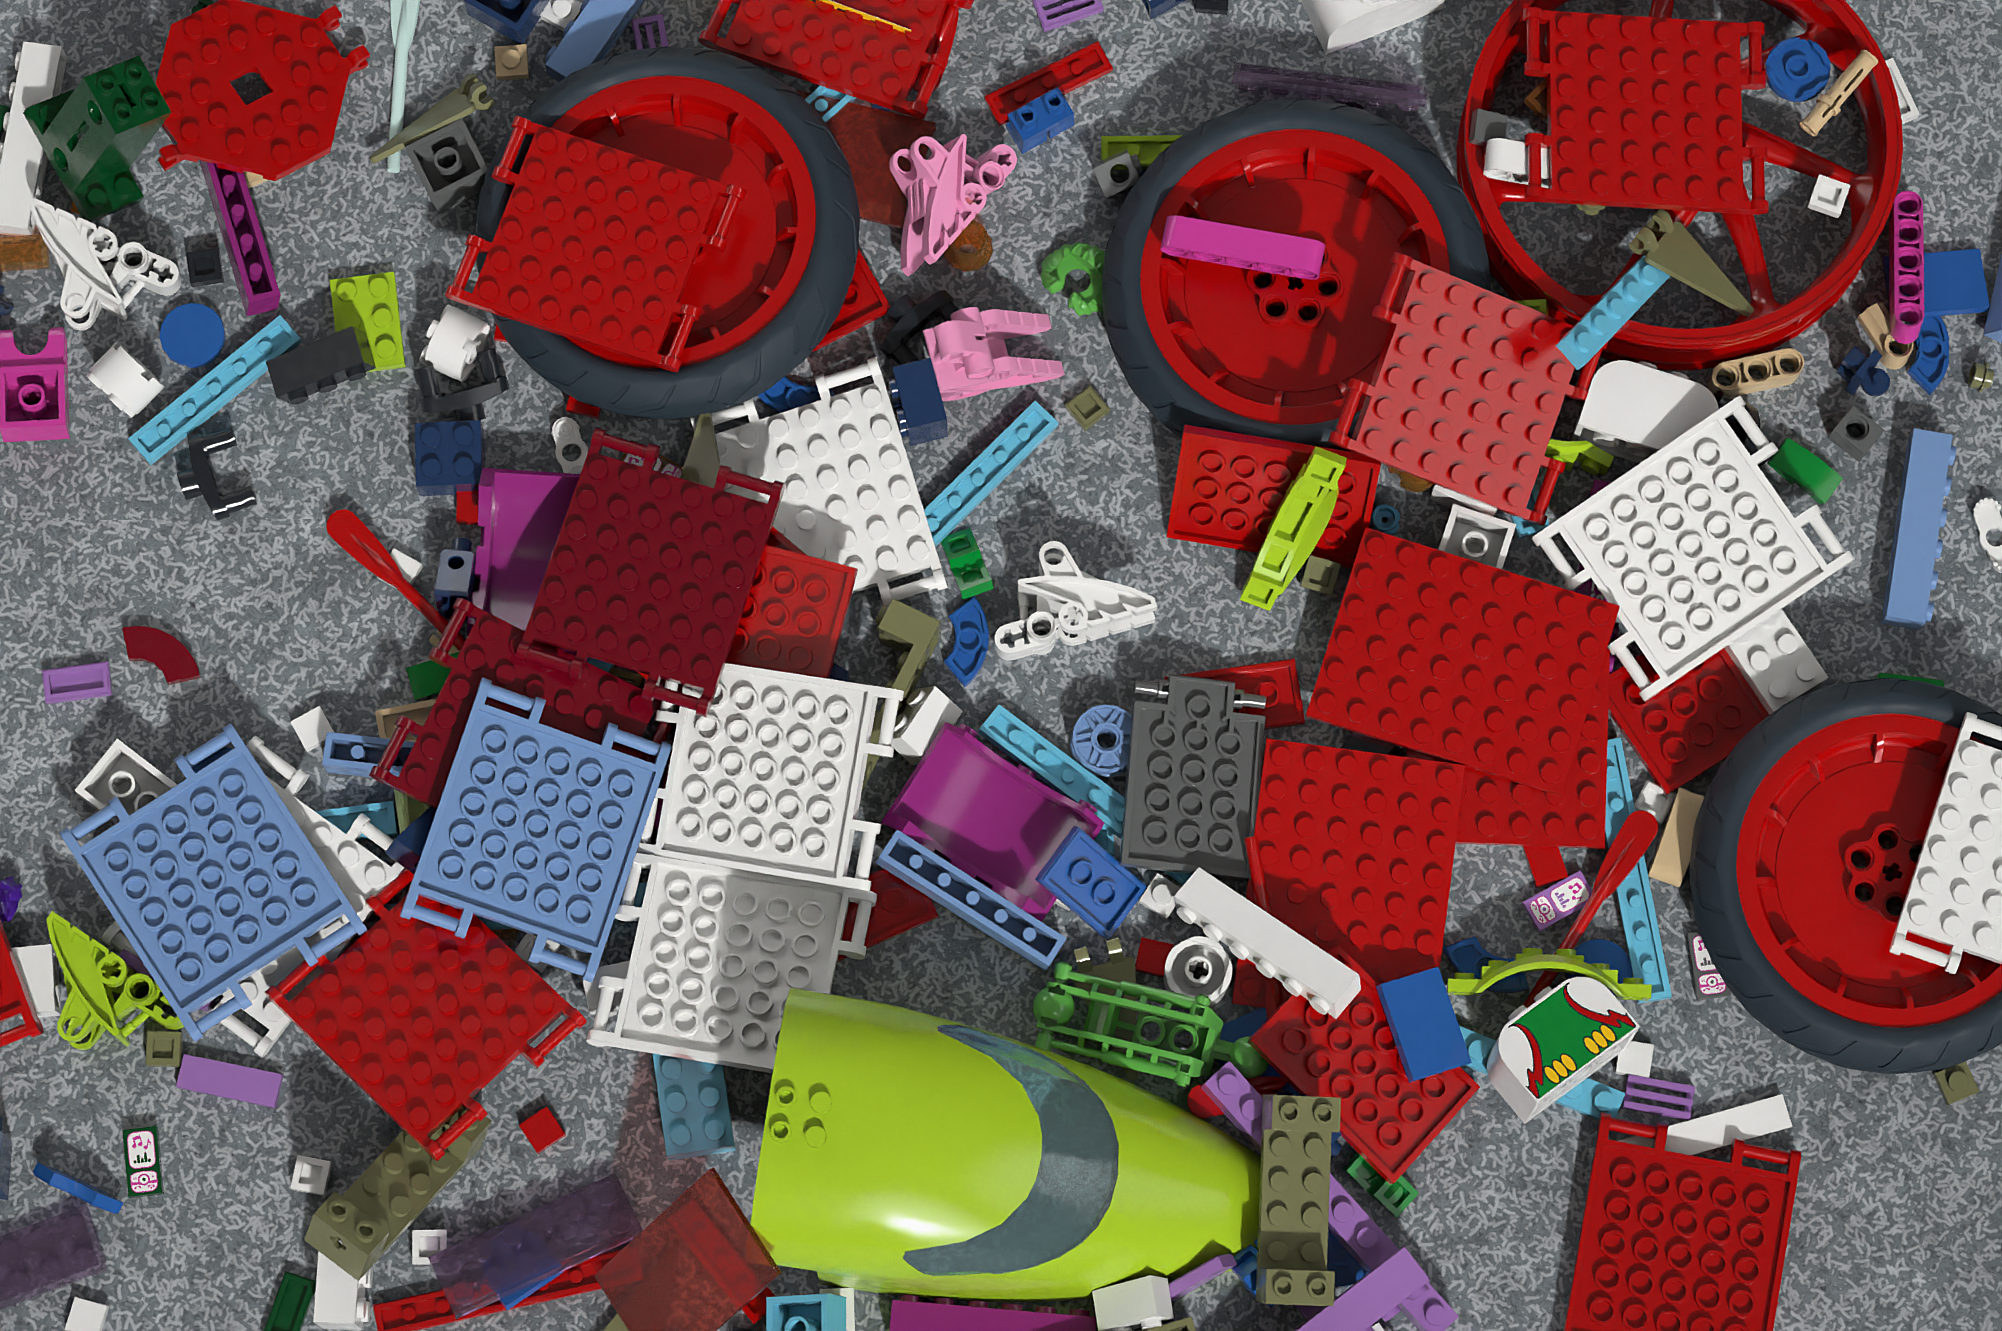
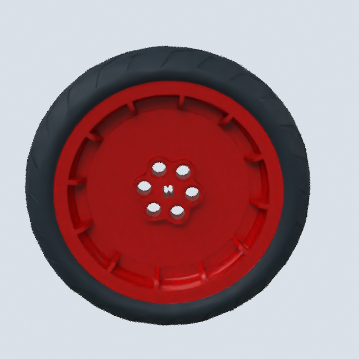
(785, 251)
(1200, 331)
(1781, 884)

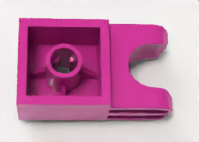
(31, 379)

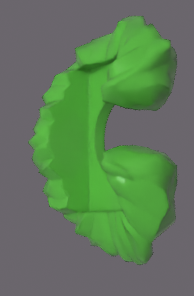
(1070, 258)

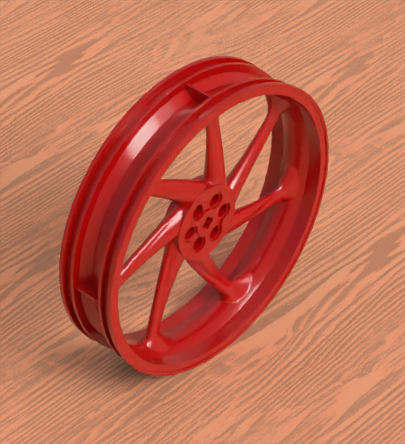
(1772, 323)

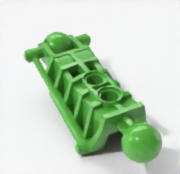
(1055, 1008)

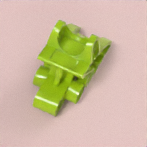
(91, 986)

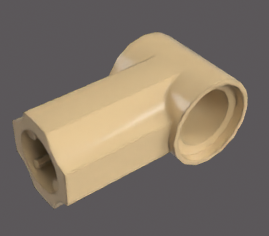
(1876, 324)

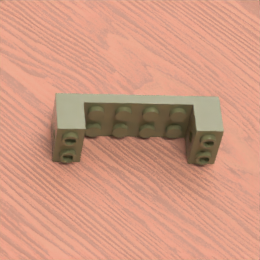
(916, 638)
(388, 1198)
(1295, 1200)

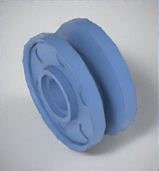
(1084, 745)

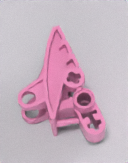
(944, 194)
(973, 355)

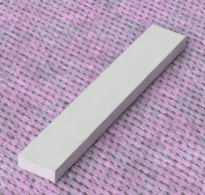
(1722, 1127)

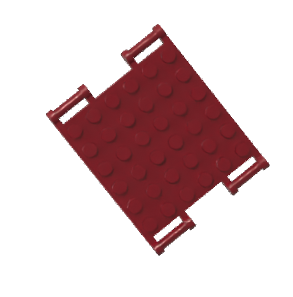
(651, 572)
(571, 704)

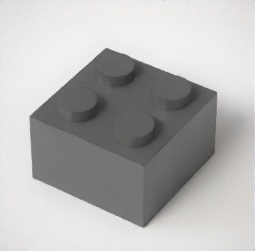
(449, 165)

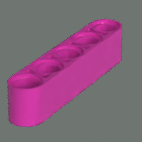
(1242, 247)
(1903, 279)

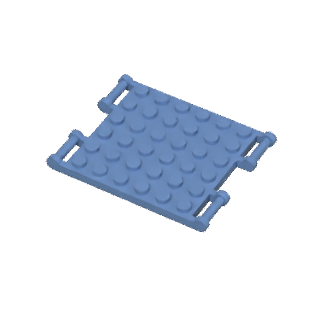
(536, 829)
(212, 881)

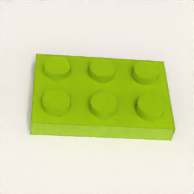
(373, 307)

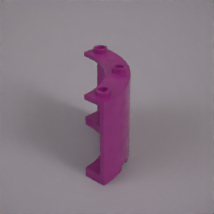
(520, 529)
(987, 817)

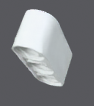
(1509, 161)

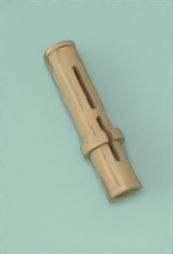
(1829, 104)

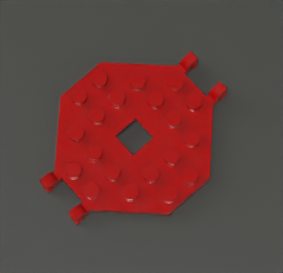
(275, 131)

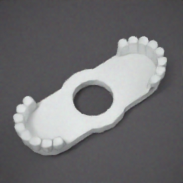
(565, 433)
(1987, 517)

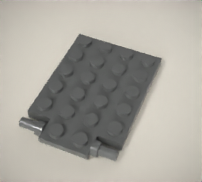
(1192, 777)

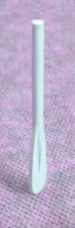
(403, 25)

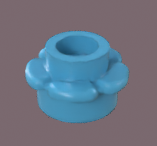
(1385, 511)

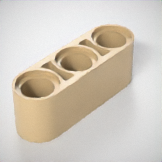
(1767, 363)
(1675, 843)

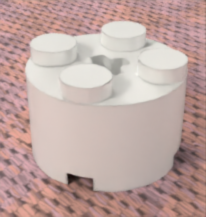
(455, 343)
(125, 380)
(1202, 953)

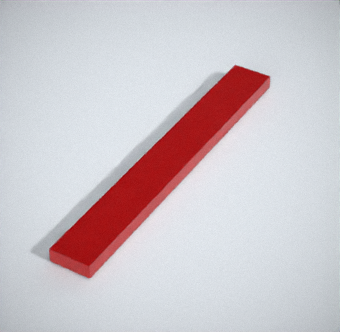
(433, 1309)

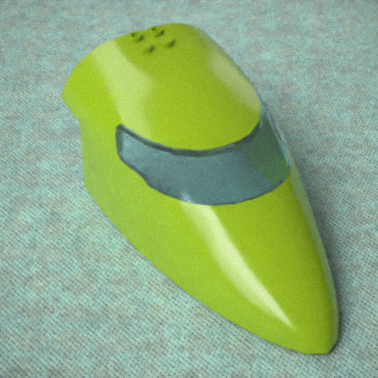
(981, 1164)

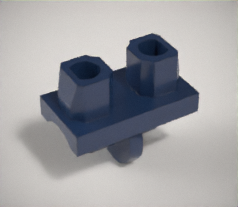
(1860, 370)

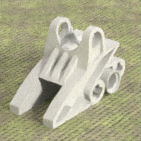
(80, 256)
(1076, 597)

